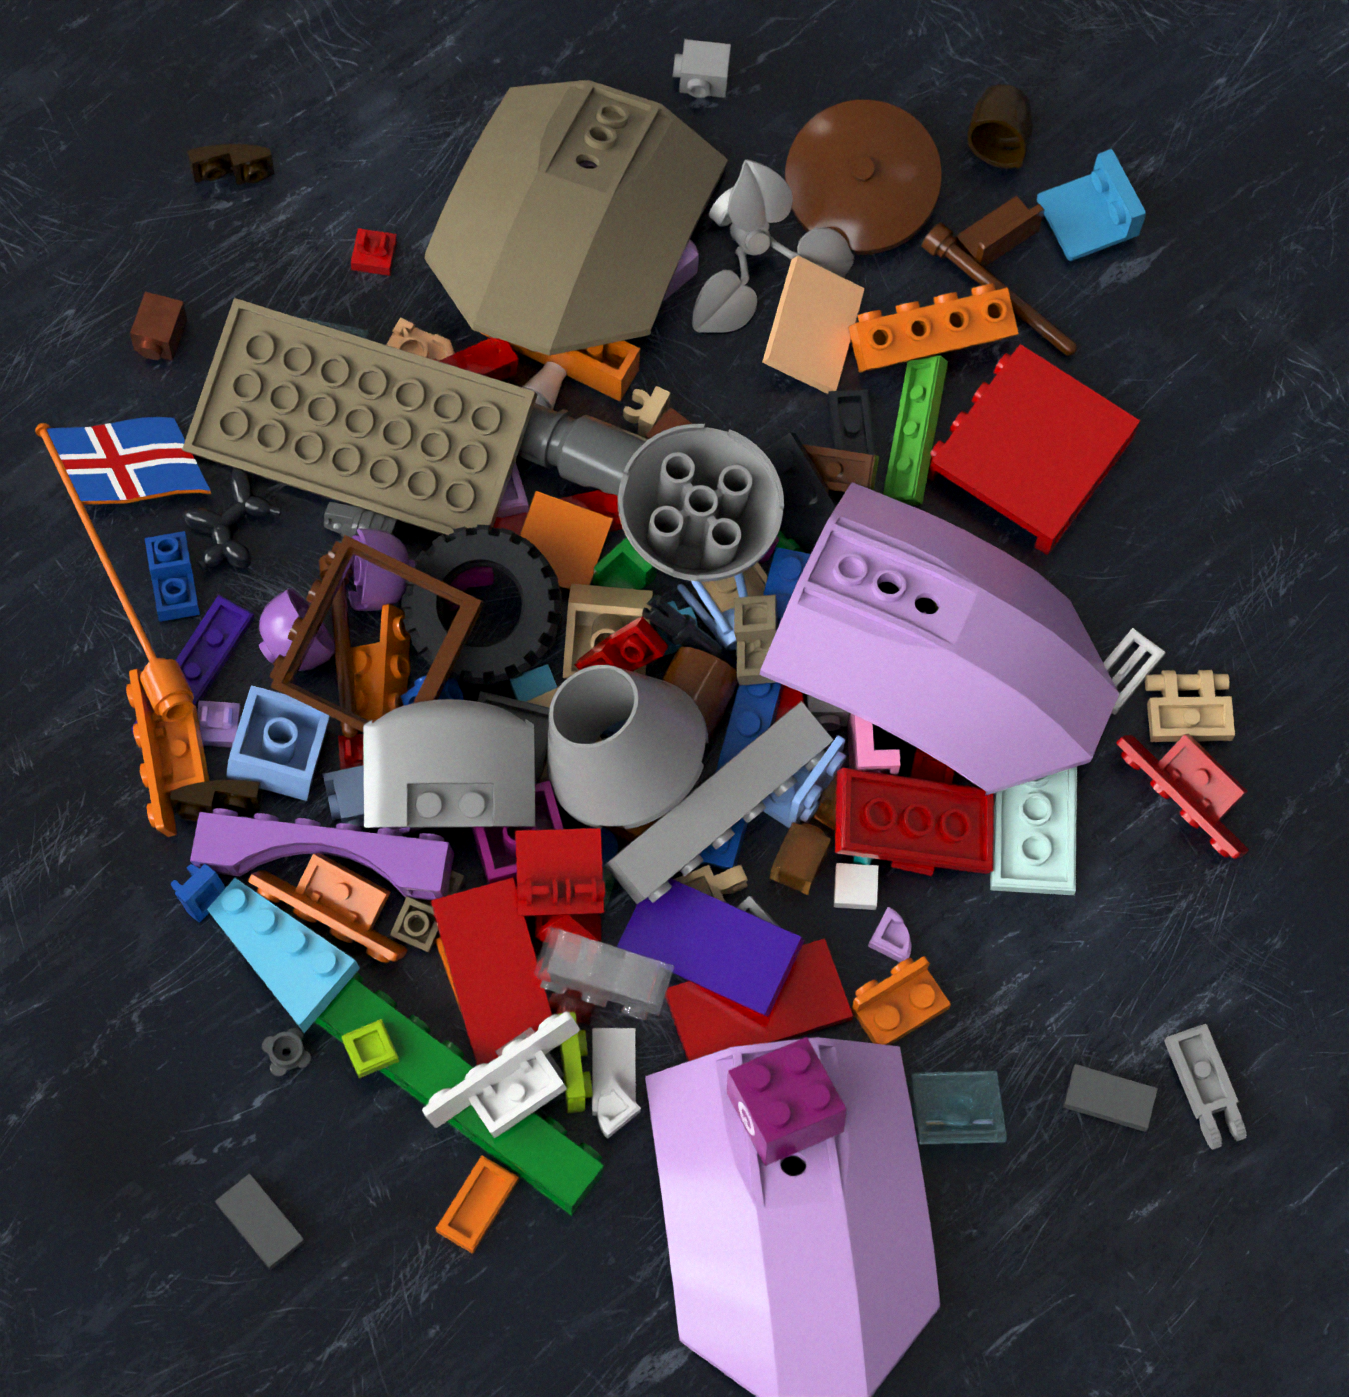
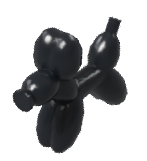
(219, 525)

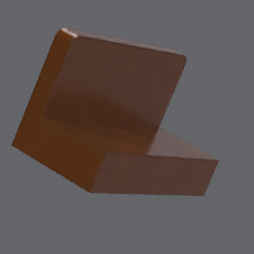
(1000, 231)

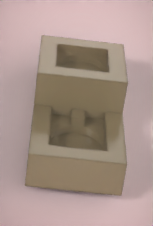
(754, 630)

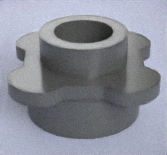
(286, 1040)

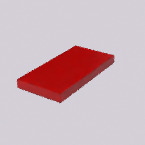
(914, 821)
(491, 965)
(807, 1003)

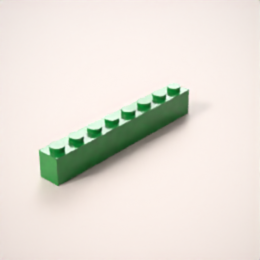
(530, 1148)

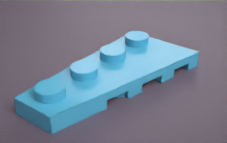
(286, 955)

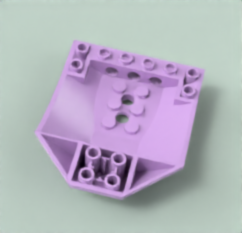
(985, 684)
(804, 1275)

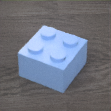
(278, 743)

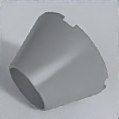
(638, 769)

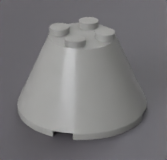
(700, 502)

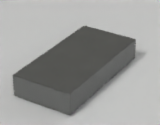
(1110, 1097)
(260, 1221)

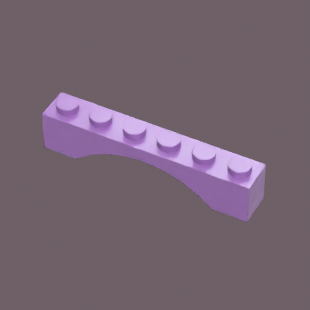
(240, 844)

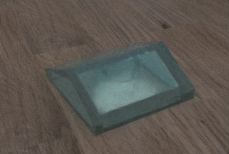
(957, 1107)

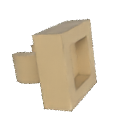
(652, 410)

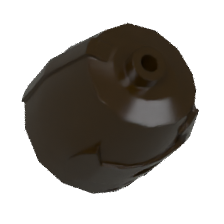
(1001, 121)

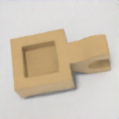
(715, 886)

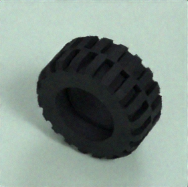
(538, 590)

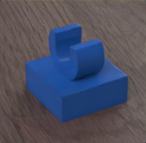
(199, 891)

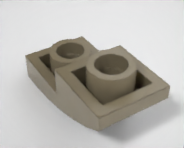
(417, 921)

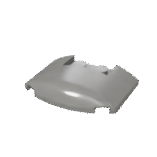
(449, 767)

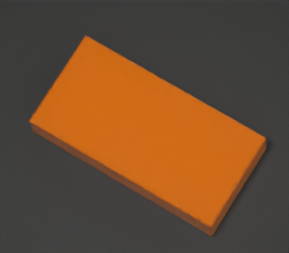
(477, 1204)

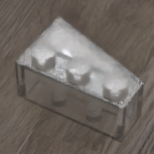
(603, 973)

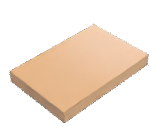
(812, 325)

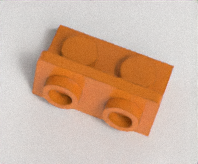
(899, 1002)

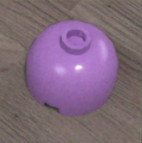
(374, 584)
(276, 624)

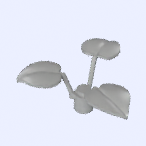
(755, 201)

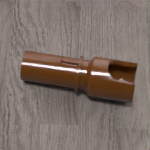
(710, 686)

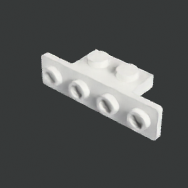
(510, 1084)

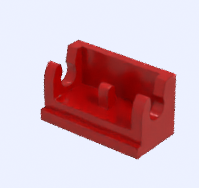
(488, 358)

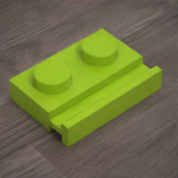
(576, 1081)

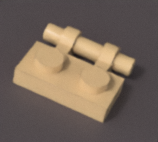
(1202, 717)

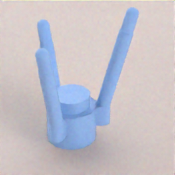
(723, 622)

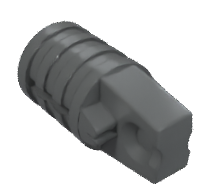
(347, 519)

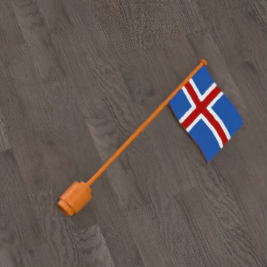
(127, 465)

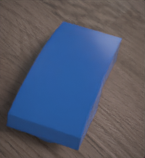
(172, 576)

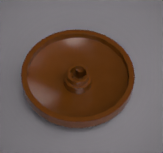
(864, 174)

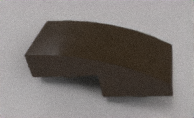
(246, 162)
(206, 796)

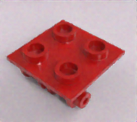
(559, 872)

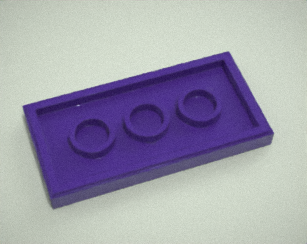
(714, 945)

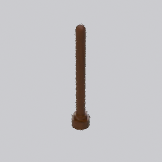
(942, 243)
(342, 647)

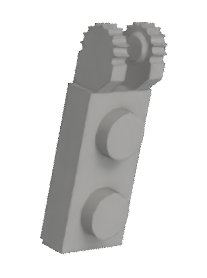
(1205, 1082)

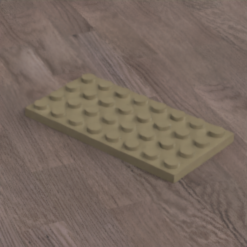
(359, 421)

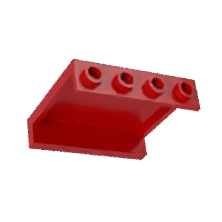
(1034, 445)

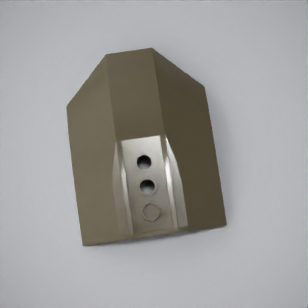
(563, 249)

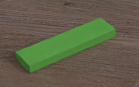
(915, 430)

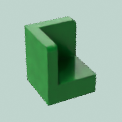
(624, 569)

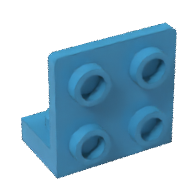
(1094, 209)

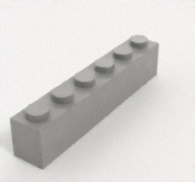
(719, 803)

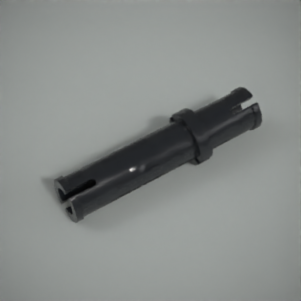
(683, 631)

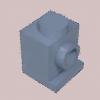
(347, 795)

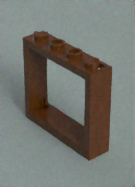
(321, 597)

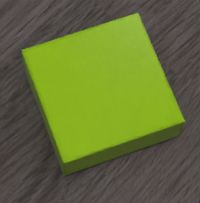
(370, 1048)

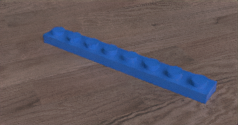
(755, 704)

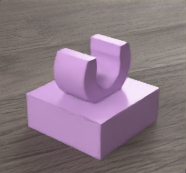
(218, 722)

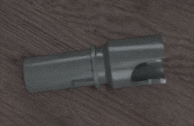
(581, 448)

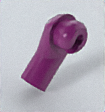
(471, 578)

